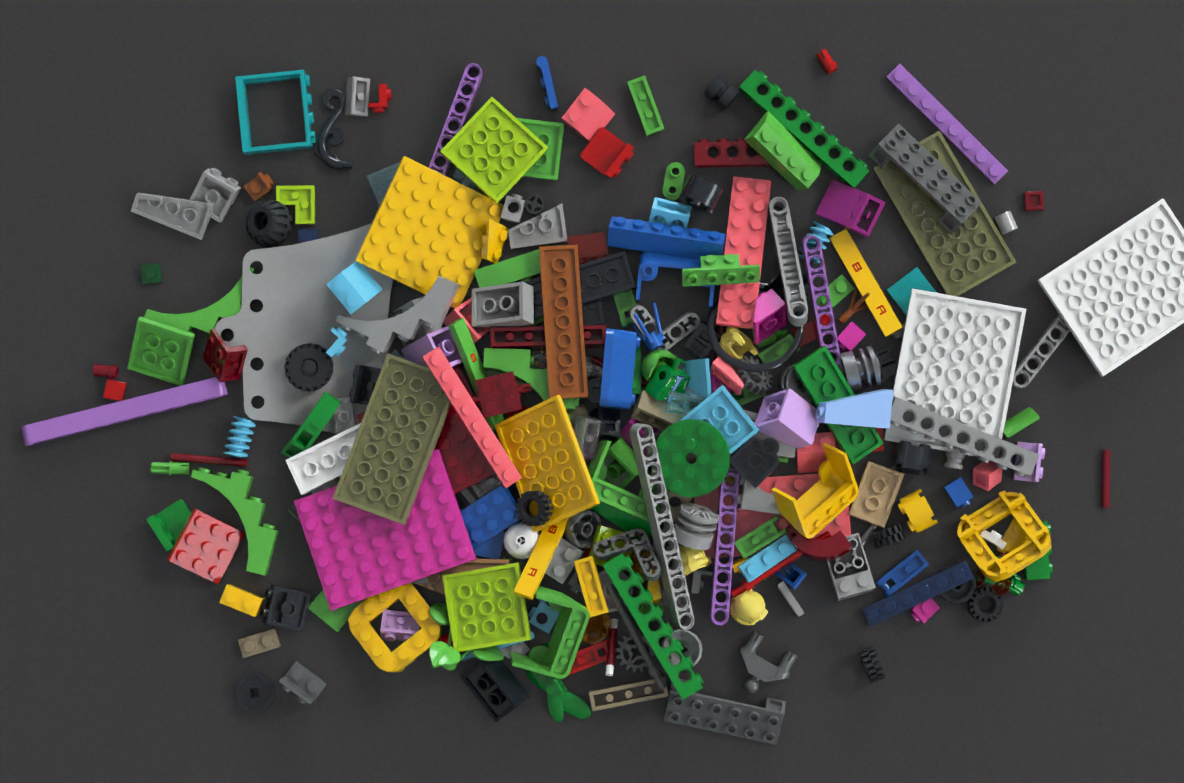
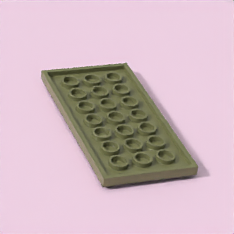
(956, 259)
(394, 441)

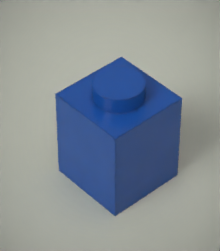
(958, 493)

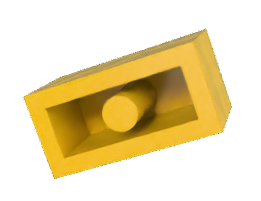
(242, 600)

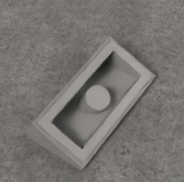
(357, 96)

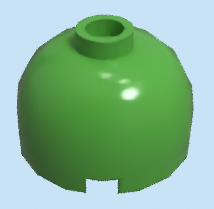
(654, 360)

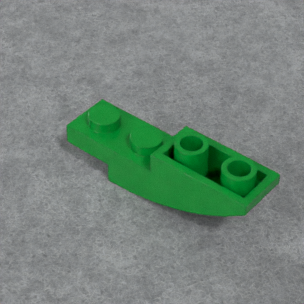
(312, 425)

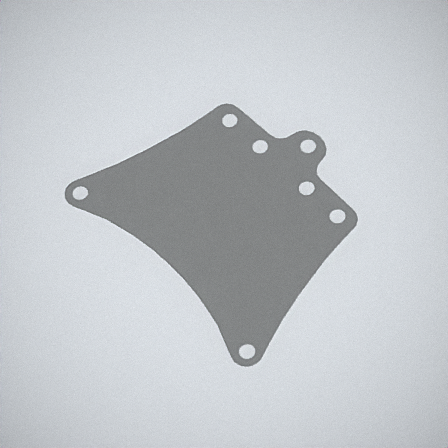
(299, 312)

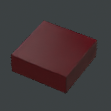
(1034, 201)

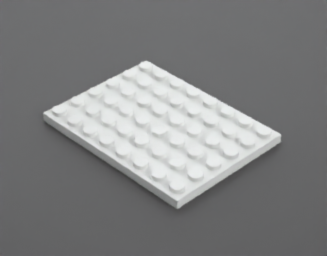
(1123, 288)
(957, 363)

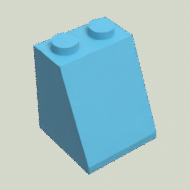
(354, 287)

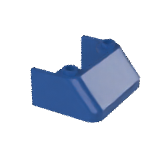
(649, 266)
(618, 369)

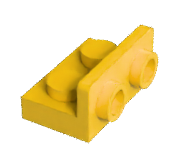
(1013, 536)

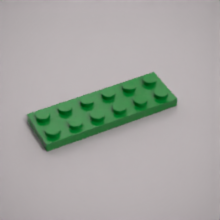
(826, 383)

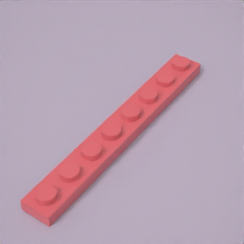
(471, 417)

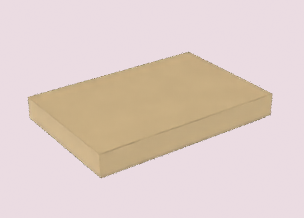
(876, 494)

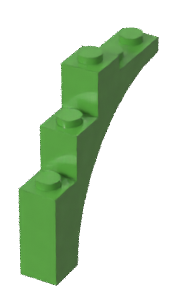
(205, 318)
(520, 362)
(236, 489)

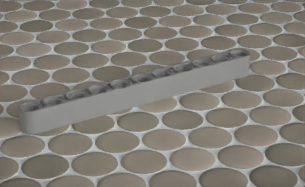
(655, 519)

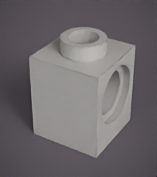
(513, 217)

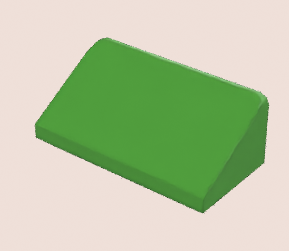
(1019, 422)

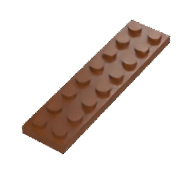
(563, 321)

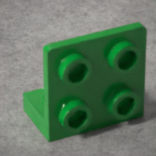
(170, 523)

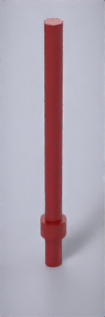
(749, 586)

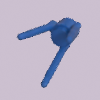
(652, 340)

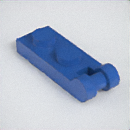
(546, 82)
(902, 572)

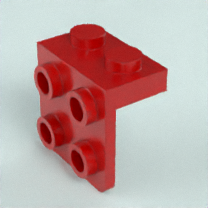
(607, 153)

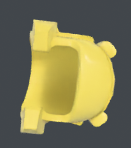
(737, 343)
(693, 559)
(748, 608)

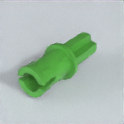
(170, 468)

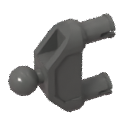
(760, 667)

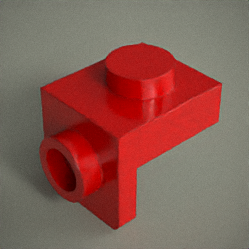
(384, 95)

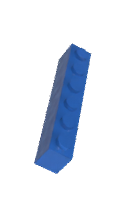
(664, 238)

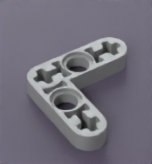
(667, 330)

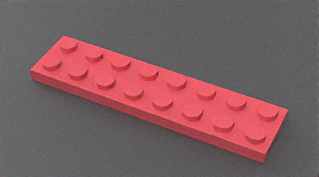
(744, 237)

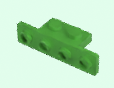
(719, 271)

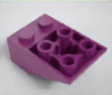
(850, 208)

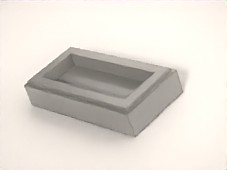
(790, 599)

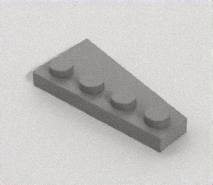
(180, 214)

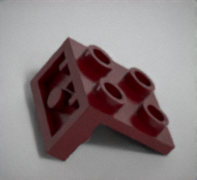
(224, 361)

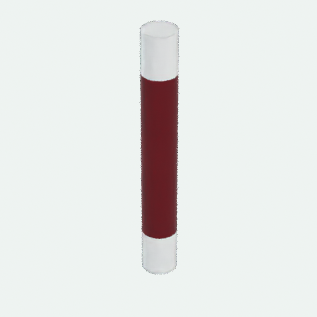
(611, 647)

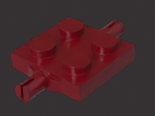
(499, 394)

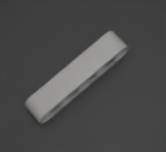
(1035, 354)

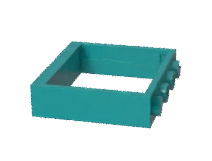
(242, 81)

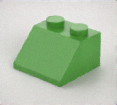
(620, 464)

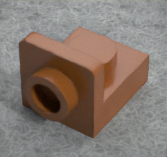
(259, 186)

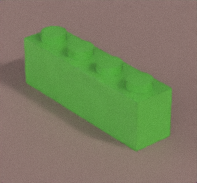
(510, 271)

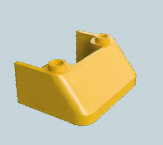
(824, 499)

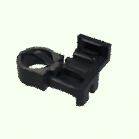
(887, 365)

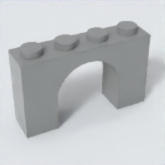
(757, 499)

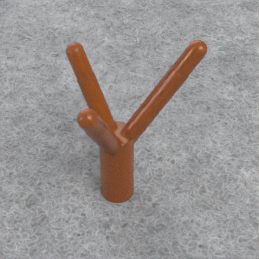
(854, 308)

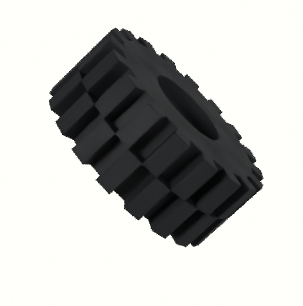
(308, 352)

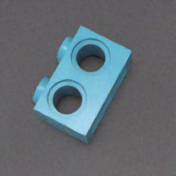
(671, 212)
(551, 614)

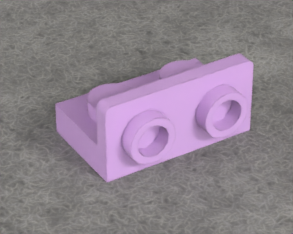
(1038, 471)
(398, 625)

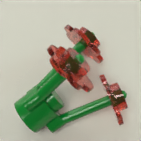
(1005, 586)

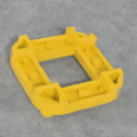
(990, 514)
(409, 650)

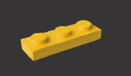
(591, 586)

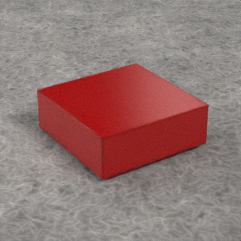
(115, 390)

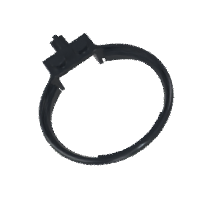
(777, 286)

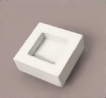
(993, 538)

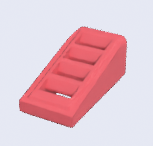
(727, 375)

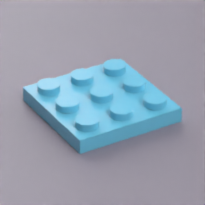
(727, 416)

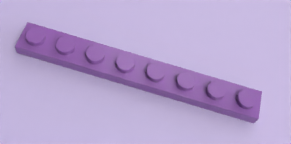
(947, 124)

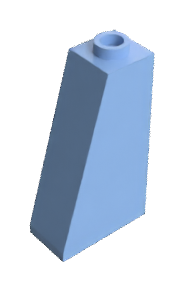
(864, 409)

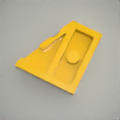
(493, 240)

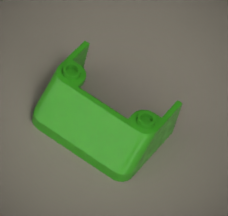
(612, 494)
(568, 632)

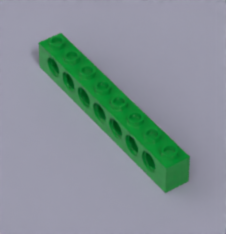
(850, 178)
(613, 569)

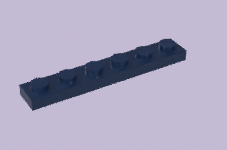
(918, 593)

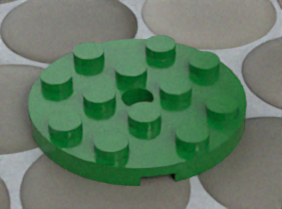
(711, 454)

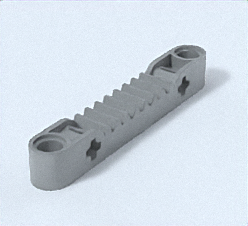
(788, 261)

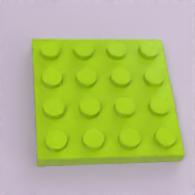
(494, 150)
(485, 608)

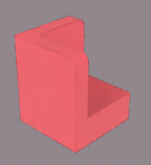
(987, 475)

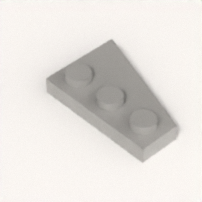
(541, 230)

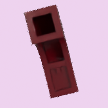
(822, 550)

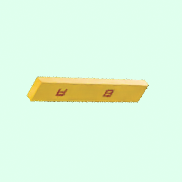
(865, 282)
(539, 560)

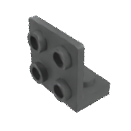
(302, 683)

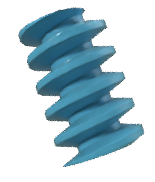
(821, 232)
(239, 437)

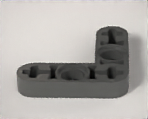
(636, 546)

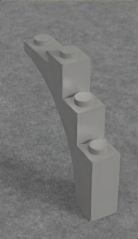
(431, 309)

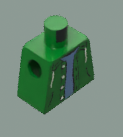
(668, 380)

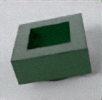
(151, 273)

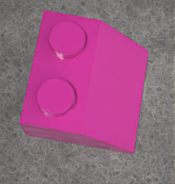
(768, 316)

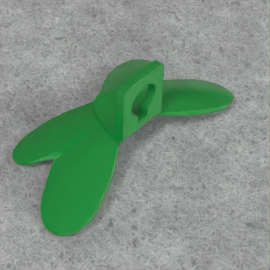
(558, 697)

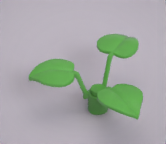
(444, 654)

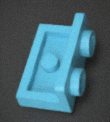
(338, 346)

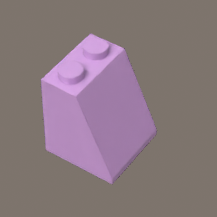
(440, 338)
(788, 419)

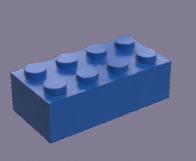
(490, 515)

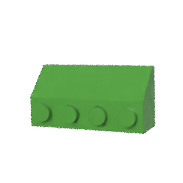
(784, 152)

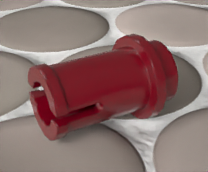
(105, 371)

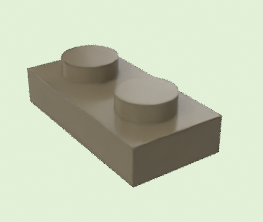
(259, 643)

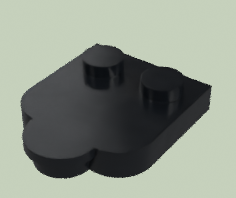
(756, 460)

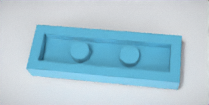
(766, 558)

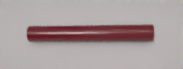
(1105, 478)

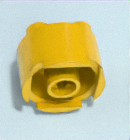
(917, 511)

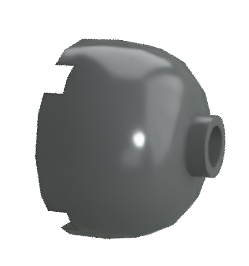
(582, 528)

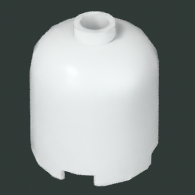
(516, 549)

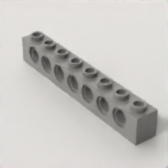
(1027, 458)

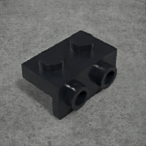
(363, 384)

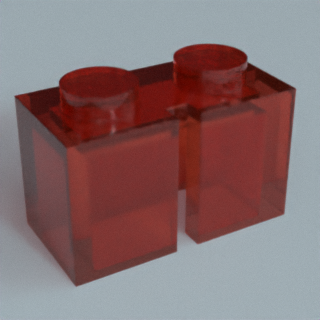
(590, 246)

